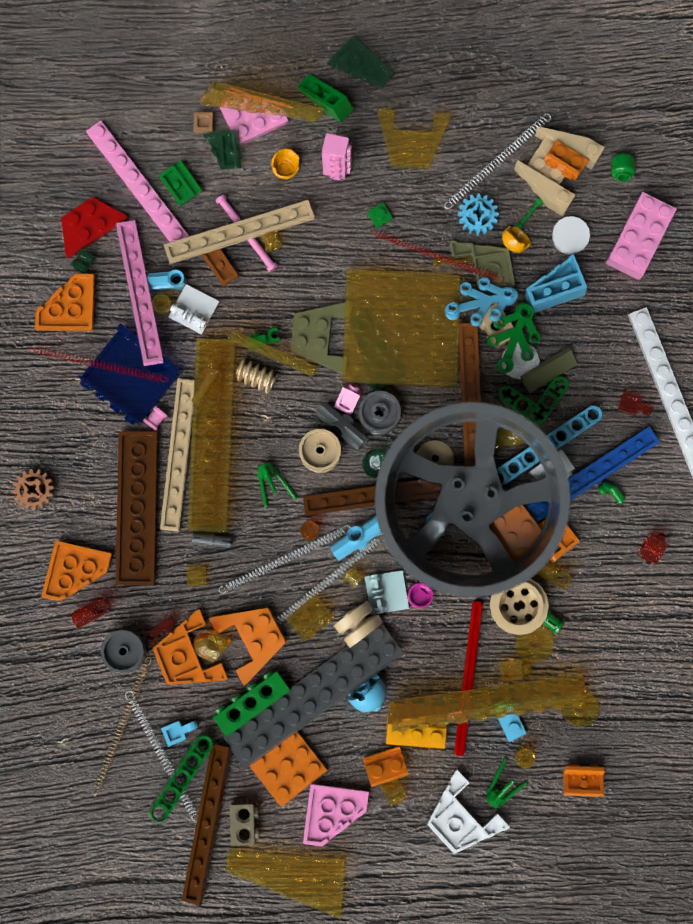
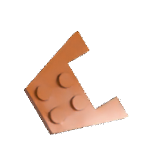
(260, 635)
(178, 657)

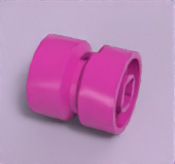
(420, 595)

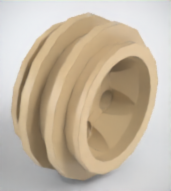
(522, 626)

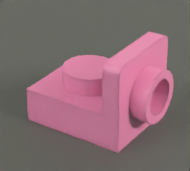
(348, 398)

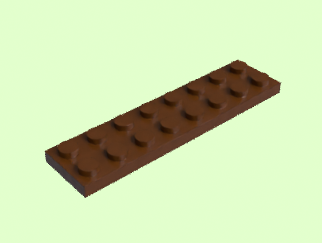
(136, 508)

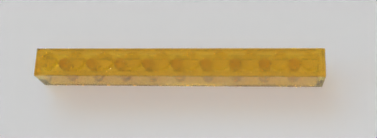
(487, 703)

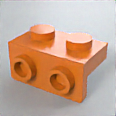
(583, 780)

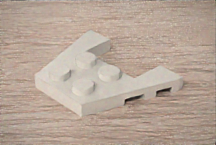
(455, 824)

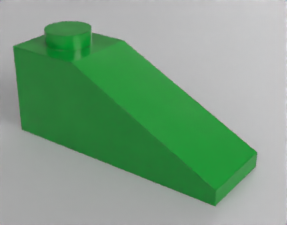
(326, 97)

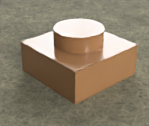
(203, 122)

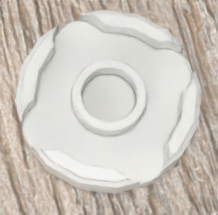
(570, 235)
(521, 366)

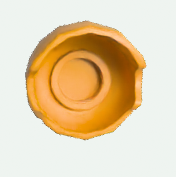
(285, 163)
(515, 239)

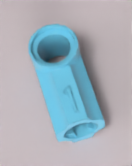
(164, 280)

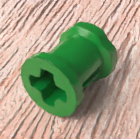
(553, 622)

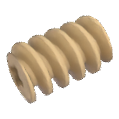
(255, 376)

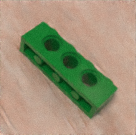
(229, 724)

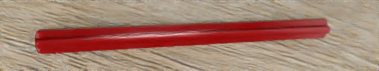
(469, 671)

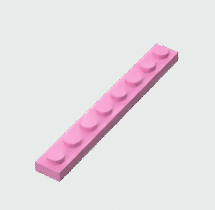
(136, 182)
(139, 293)

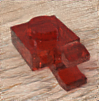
(631, 404)
(164, 627)

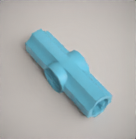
(349, 543)

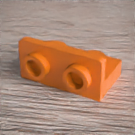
(565, 160)

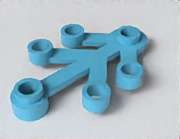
(483, 301)

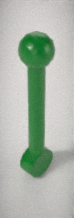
(538, 202)

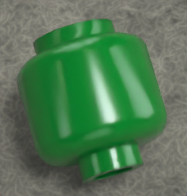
(623, 167)

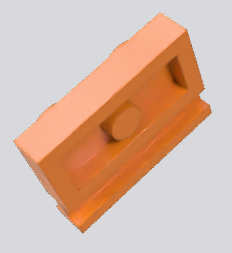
(385, 766)

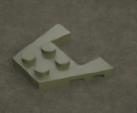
(489, 258)
(312, 335)

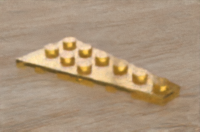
(254, 102)
(302, 878)

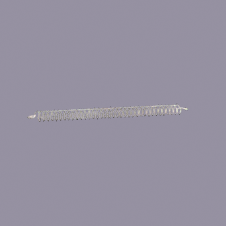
(517, 146)
(266, 566)
(331, 581)
(158, 750)

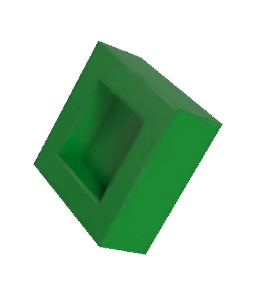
(379, 215)

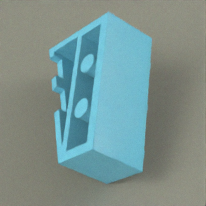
(557, 287)

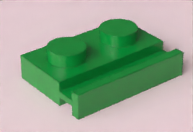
(180, 183)

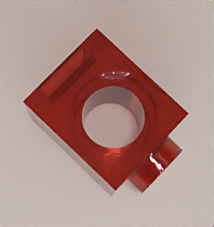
(652, 549)

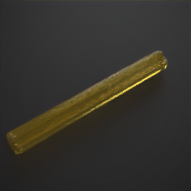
(272, 353)

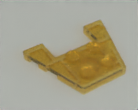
(408, 147)

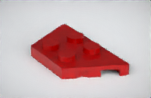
(88, 224)

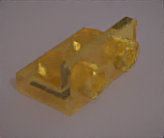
(310, 618)

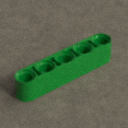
(171, 783)

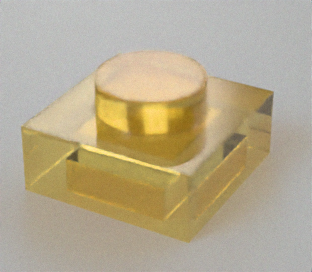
(196, 576)

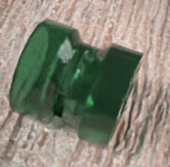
(85, 257)

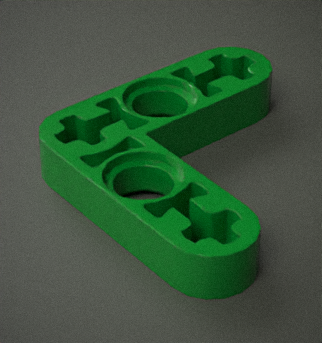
(531, 406)

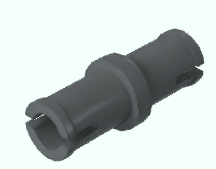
(211, 540)

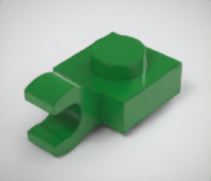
(266, 338)

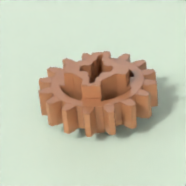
(38, 484)

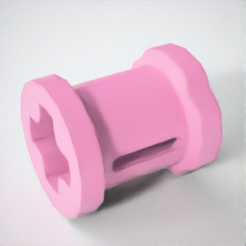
(155, 418)

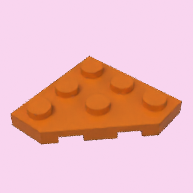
(69, 307)
(73, 569)

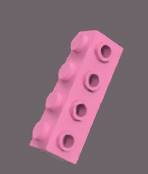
(336, 156)

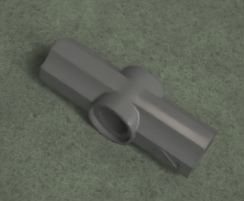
(342, 426)

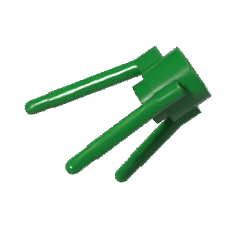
(267, 473)
(497, 797)

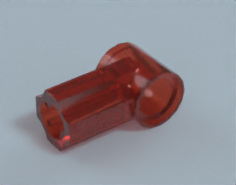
(89, 613)

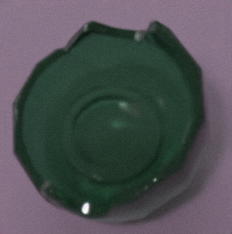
(372, 462)

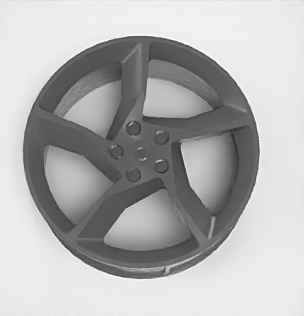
(472, 500)

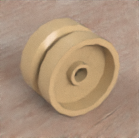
(320, 462)
(358, 623)

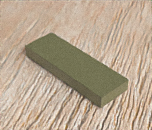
(548, 370)

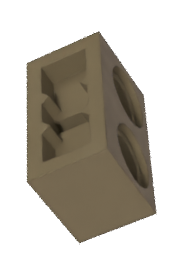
(238, 823)

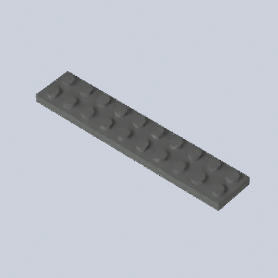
(313, 696)

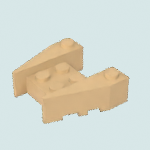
(545, 180)

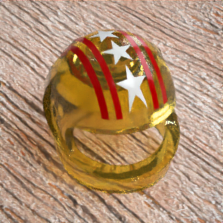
(210, 644)

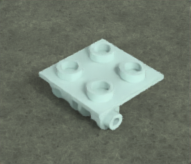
(387, 592)

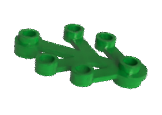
(516, 336)

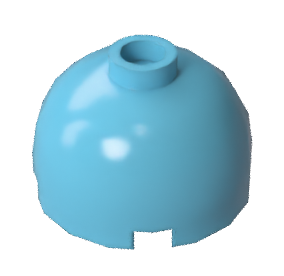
(369, 695)

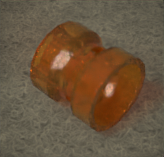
(309, 531)

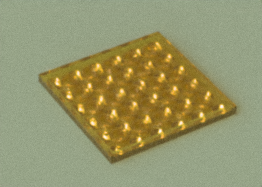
(400, 329)

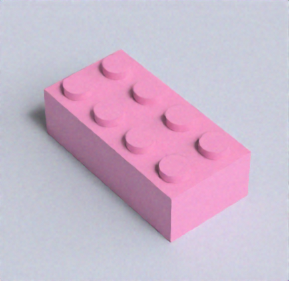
(640, 236)

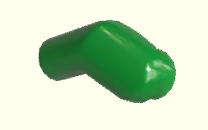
(613, 490)

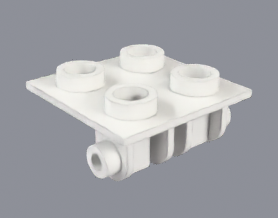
(193, 309)

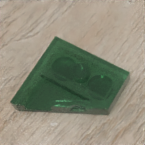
(225, 148)

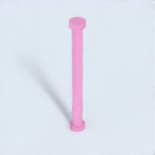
(254, 243)

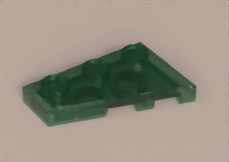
(361, 63)

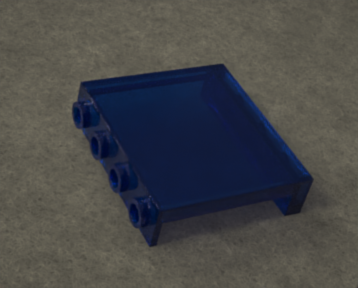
(128, 393)

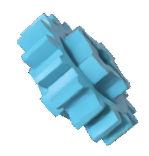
(471, 215)

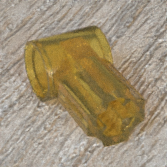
(551, 572)

